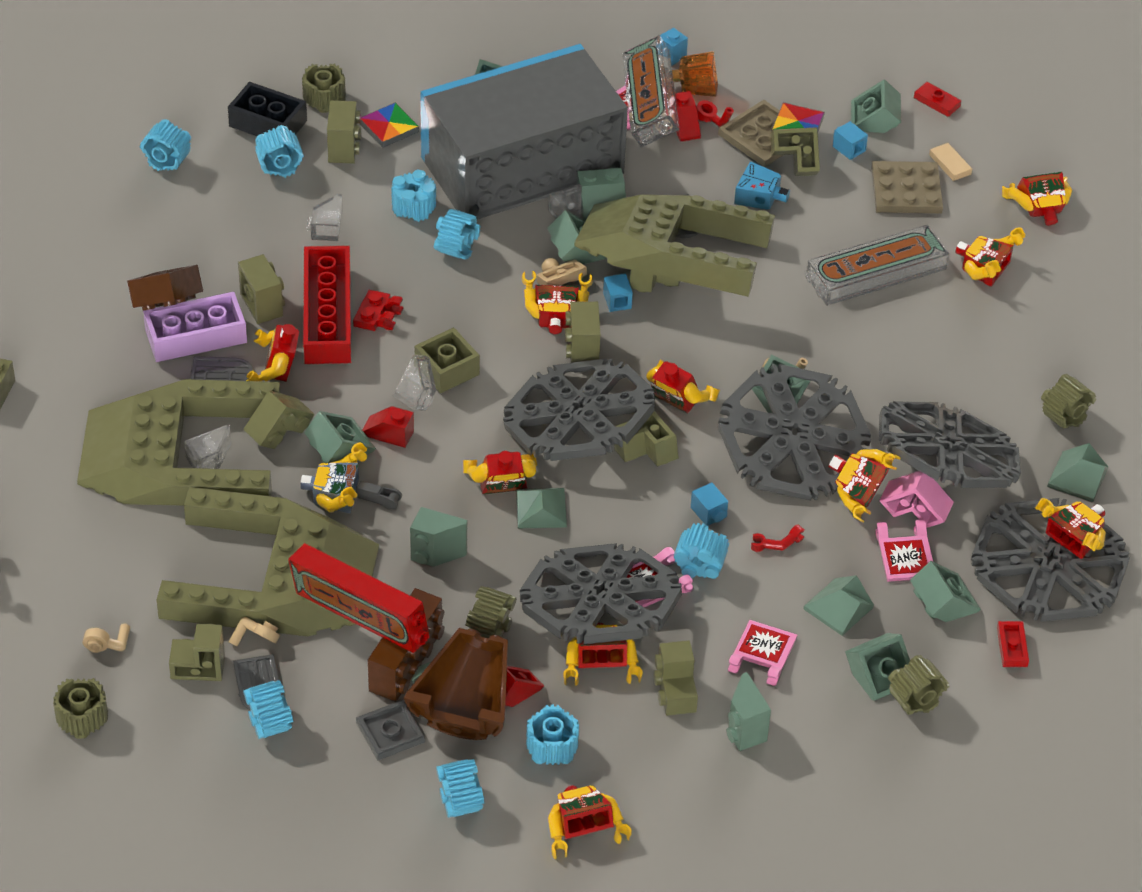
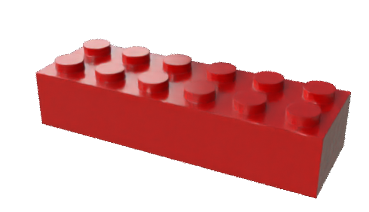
(327, 305)

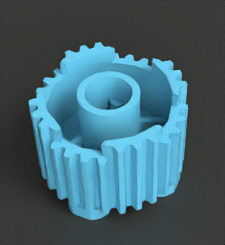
(166, 146)
(279, 151)
(413, 195)
(456, 234)
(701, 552)
(268, 709)
(552, 736)
(460, 788)

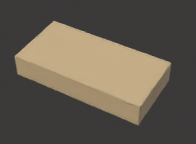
(950, 161)

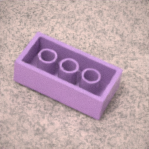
(195, 326)

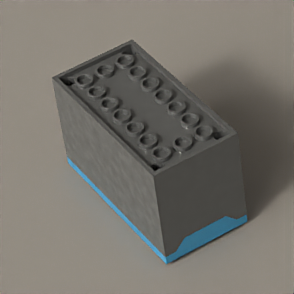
(521, 131)

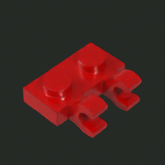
(372, 311)

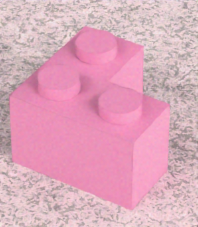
(918, 495)

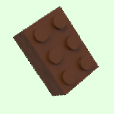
(165, 287)

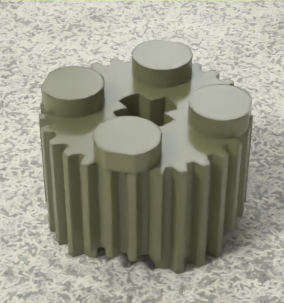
(323, 85)
(1067, 402)
(491, 612)
(917, 685)
(80, 706)

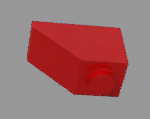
(687, 117)
(391, 426)
(520, 685)

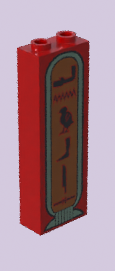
(359, 598)

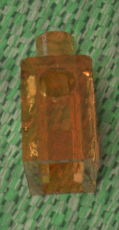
(697, 74)

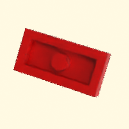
(937, 99)
(1012, 644)

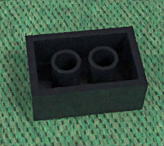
(262, 109)

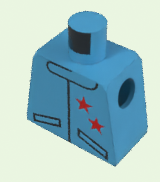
(760, 188)

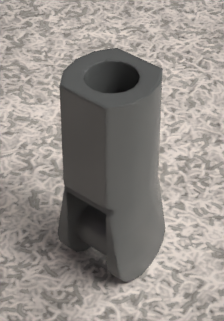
(381, 495)

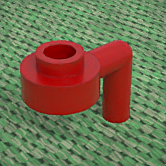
(708, 112)

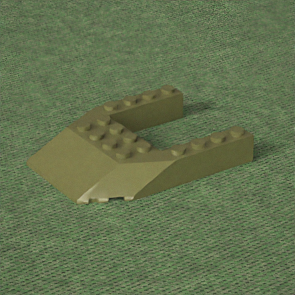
(642, 231)
(136, 442)
(278, 600)

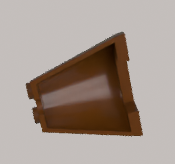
(464, 687)

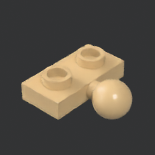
(560, 274)

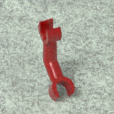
(793, 536)

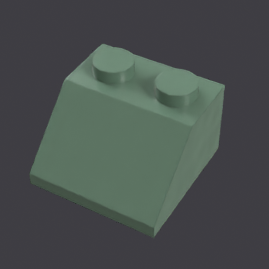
(877, 108)
(600, 187)
(564, 233)
(335, 436)
(437, 537)
(943, 593)
(874, 662)
(748, 715)

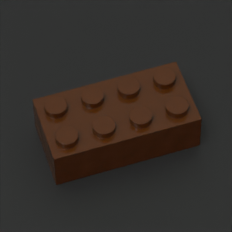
(393, 666)

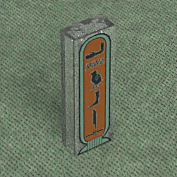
(650, 91)
(877, 265)

